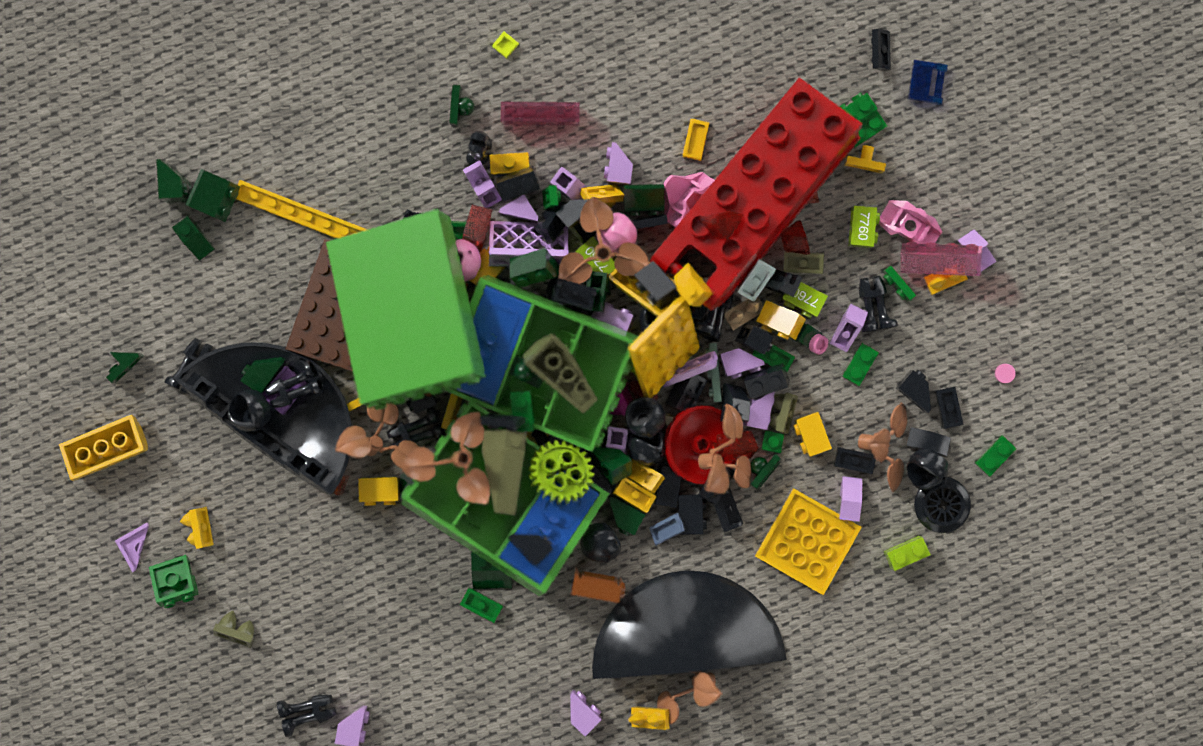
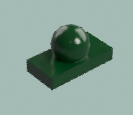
(462, 106)
(524, 373)
(763, 469)

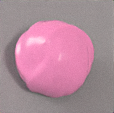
(619, 232)
(469, 259)

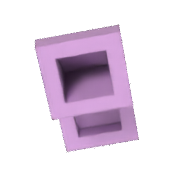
(482, 184)
(851, 498)

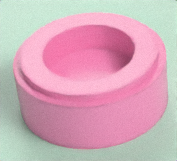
(818, 344)
(1005, 373)

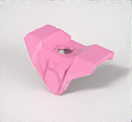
(682, 194)
(896, 215)

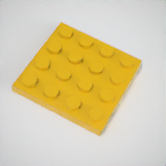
(664, 347)
(808, 541)

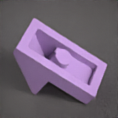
(974, 238)

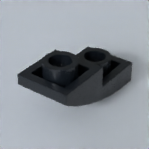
(925, 439)

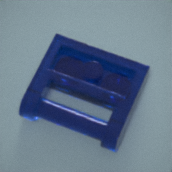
(921, 81)

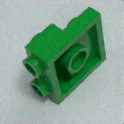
(865, 112)
(173, 582)

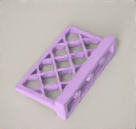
(502, 256)

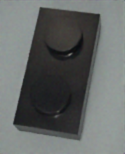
(881, 49)
(949, 407)
(496, 421)
(854, 460)

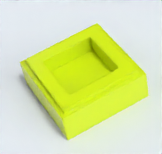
(505, 45)

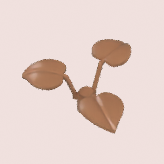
(599, 216)
(357, 445)
(879, 445)
(719, 478)
(474, 485)
(704, 694)

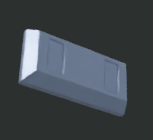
(667, 529)

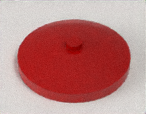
(690, 435)

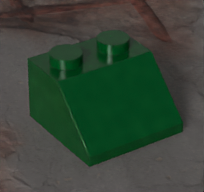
(171, 184)
(213, 195)
(644, 199)
(533, 268)
(486, 575)

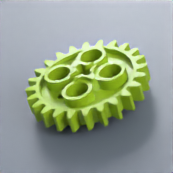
(569, 487)

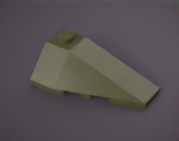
(557, 366)
(503, 461)

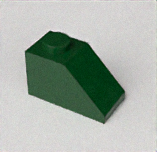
(193, 237)
(261, 372)
(611, 463)
(626, 516)

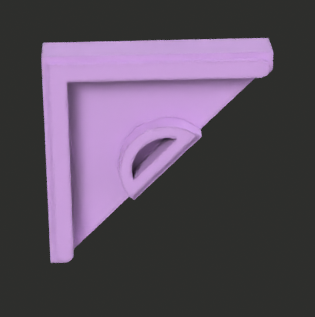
(132, 545)

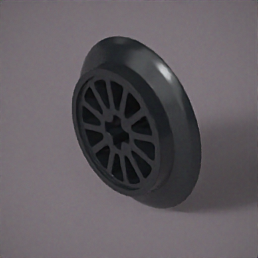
(934, 525)

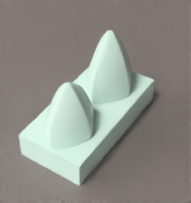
(756, 280)

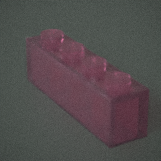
(540, 113)
(941, 259)

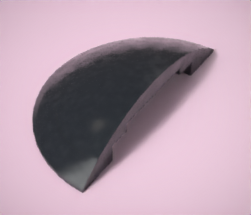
(299, 439)
(685, 626)

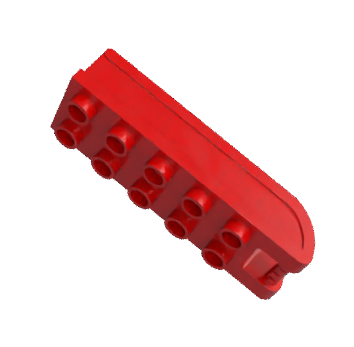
(766, 183)

